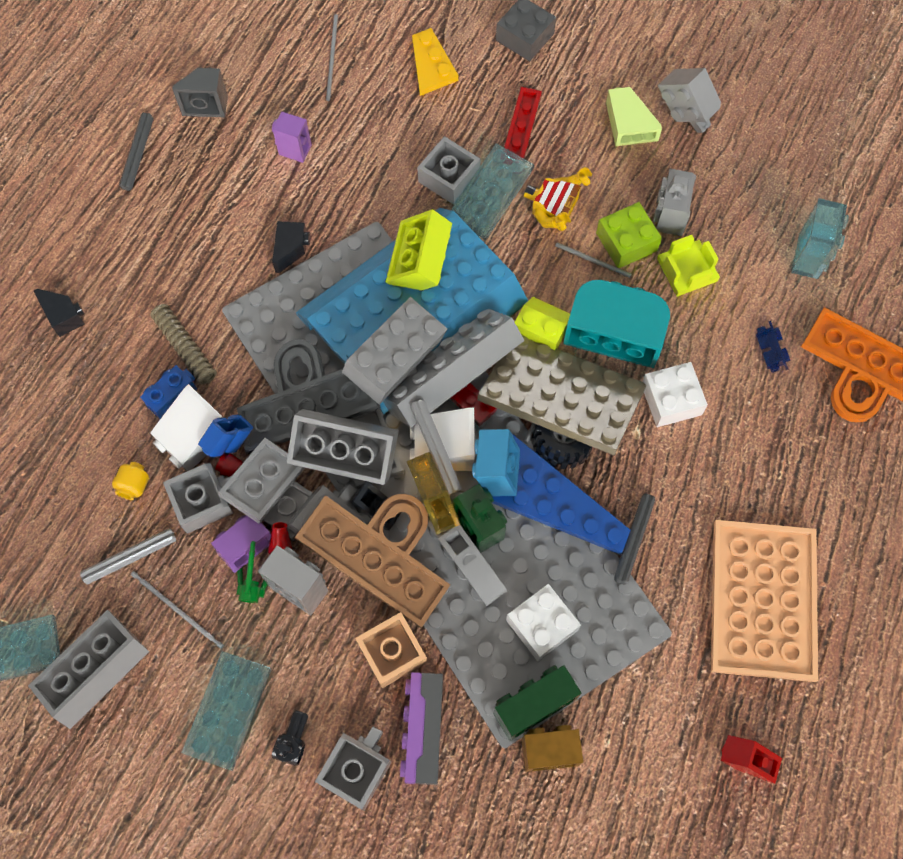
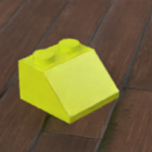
(542, 323)

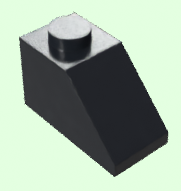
(289, 244)
(60, 311)

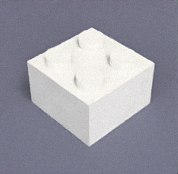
(674, 394)
(543, 622)

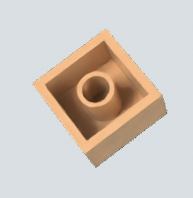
(391, 650)

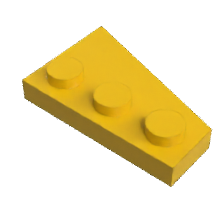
(432, 62)

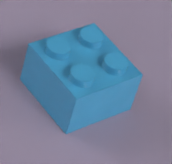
(497, 462)

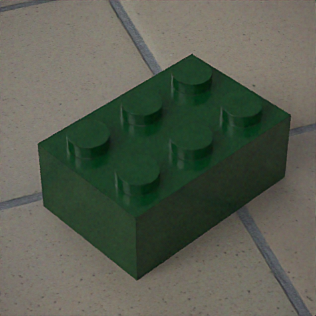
(536, 701)

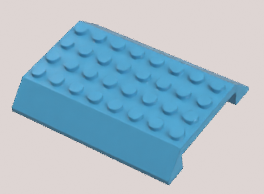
(362, 300)

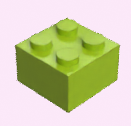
(628, 235)

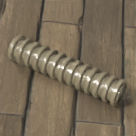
(183, 344)

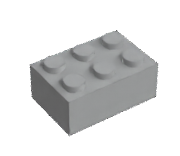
(293, 579)

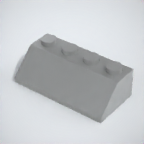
(88, 669)

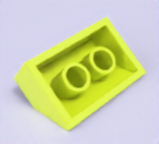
(419, 251)

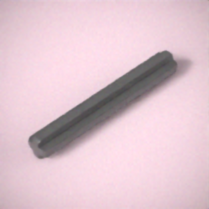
(136, 151)
(634, 539)

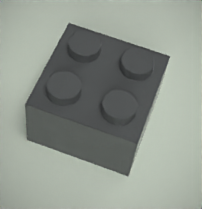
(525, 28)

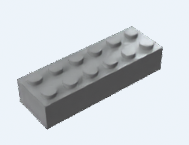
(455, 364)

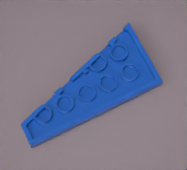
(559, 503)

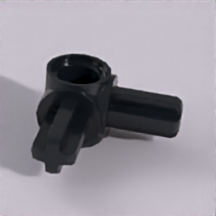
(289, 746)

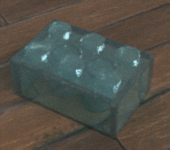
(820, 238)

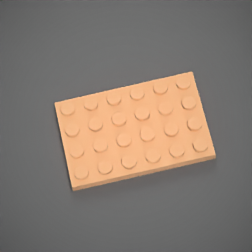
(764, 601)

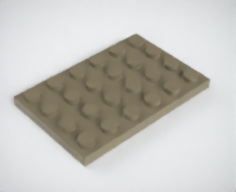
(564, 394)

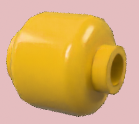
(130, 481)

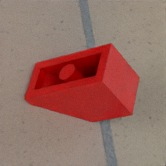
(751, 758)

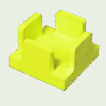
(689, 265)

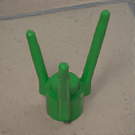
(249, 590)

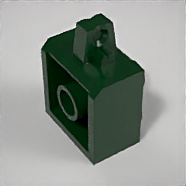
(480, 518)

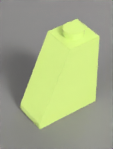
(630, 118)

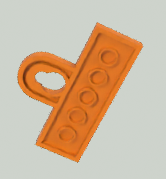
(862, 358)

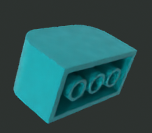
(618, 322)

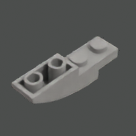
(471, 563)

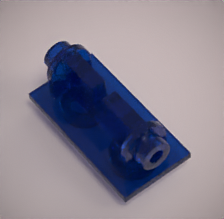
(770, 338)

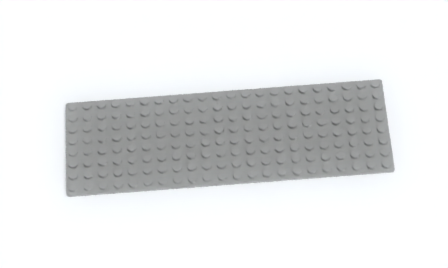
(472, 637)

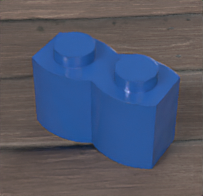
(225, 435)

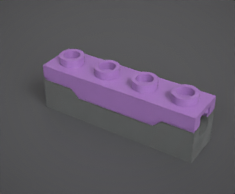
(423, 729)

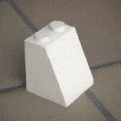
(183, 428)
(456, 434)

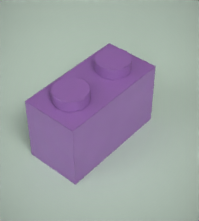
(291, 136)
(235, 543)

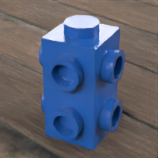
(166, 390)

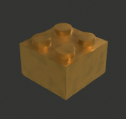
(552, 749)

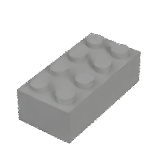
(394, 350)
(342, 446)

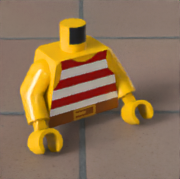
(557, 199)

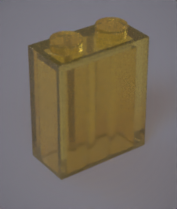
(433, 493)

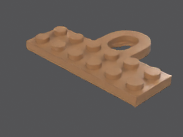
(372, 559)

